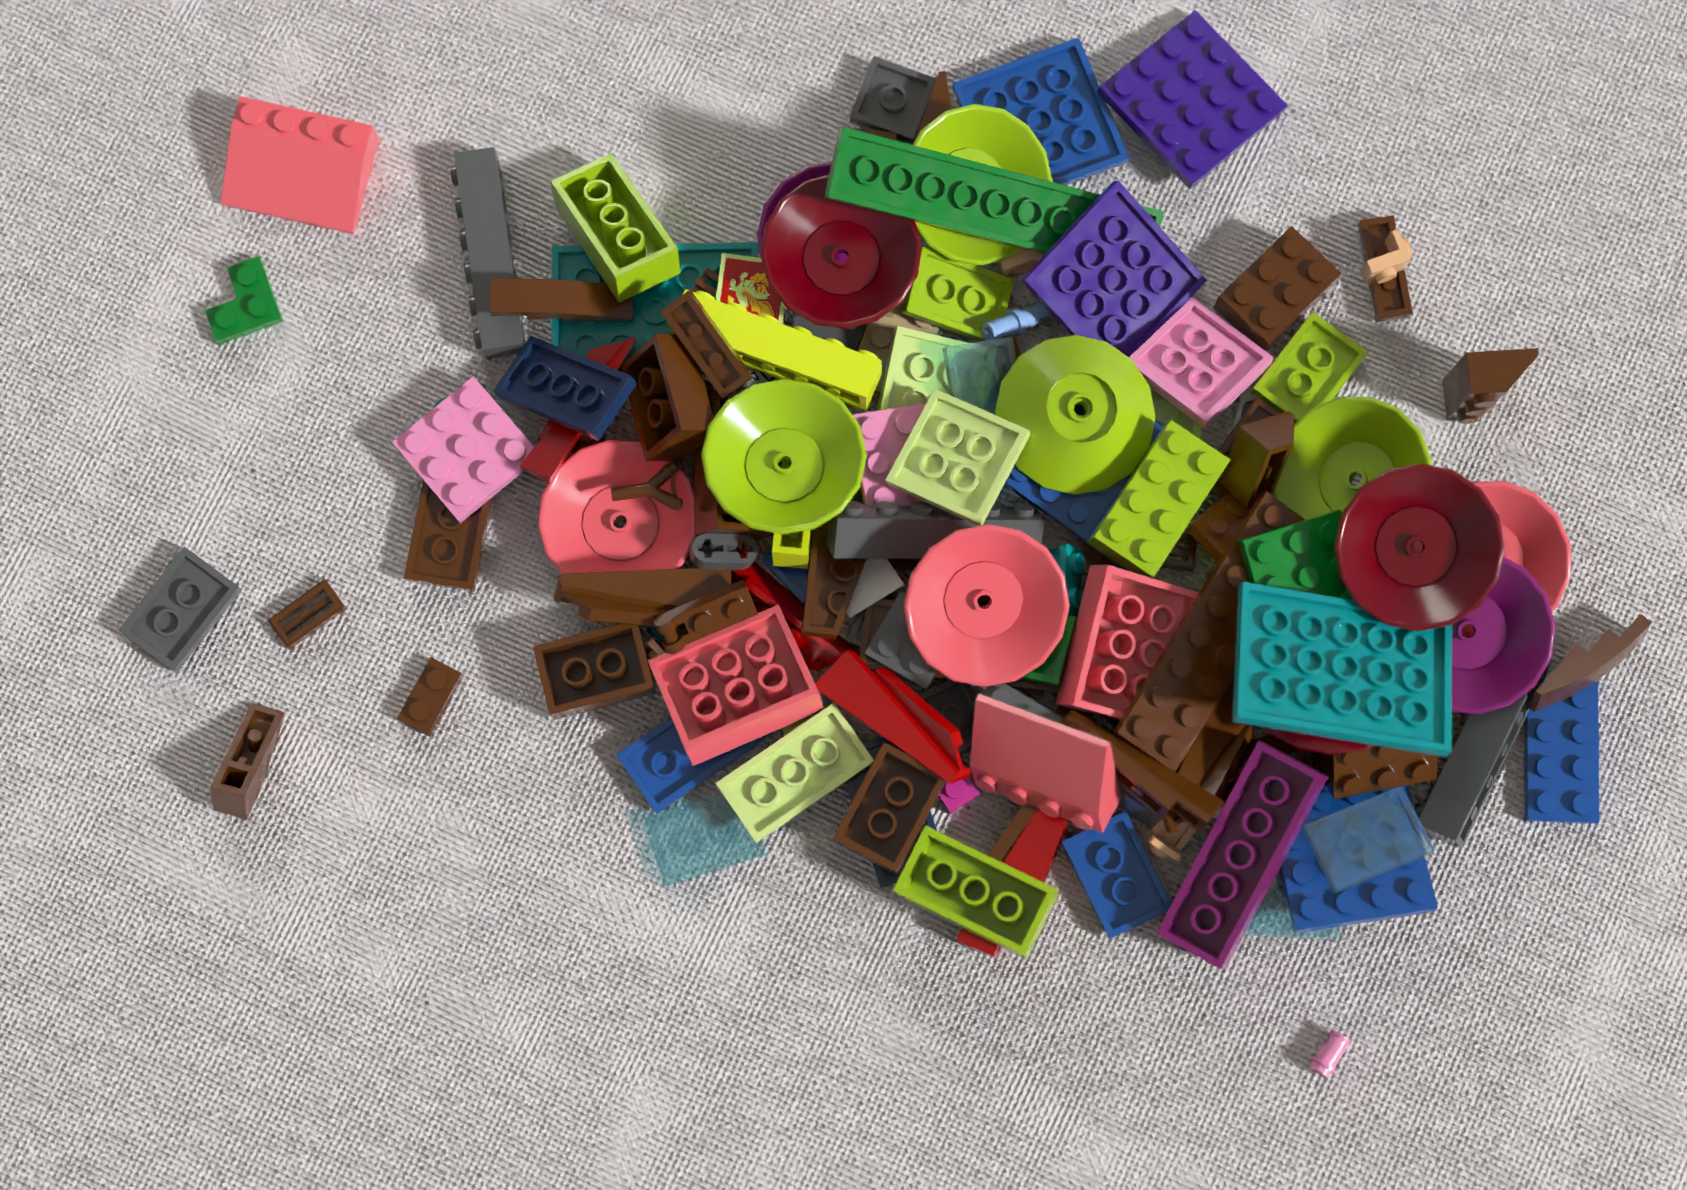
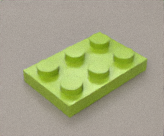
(956, 294)
(1310, 368)

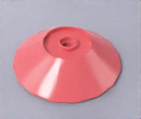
(580, 514)
(1531, 538)
(992, 640)

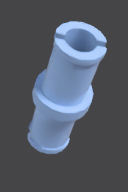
(1015, 322)

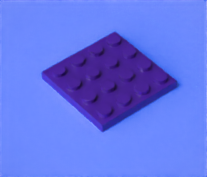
(1192, 99)
(1114, 274)

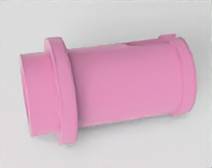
(1329, 1054)

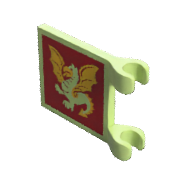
(745, 283)

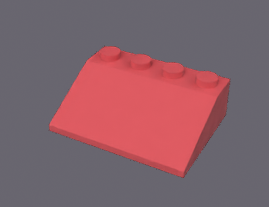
(298, 165)
(1118, 638)
(736, 685)
(1043, 764)

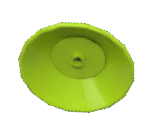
(990, 138)
(775, 425)
(1343, 441)
(1069, 449)

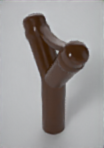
(652, 488)

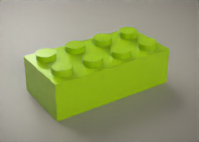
(615, 227)
(1158, 500)
(976, 892)

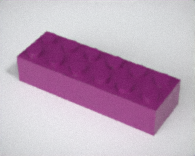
(1242, 855)

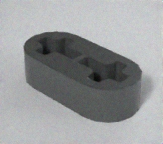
(723, 552)

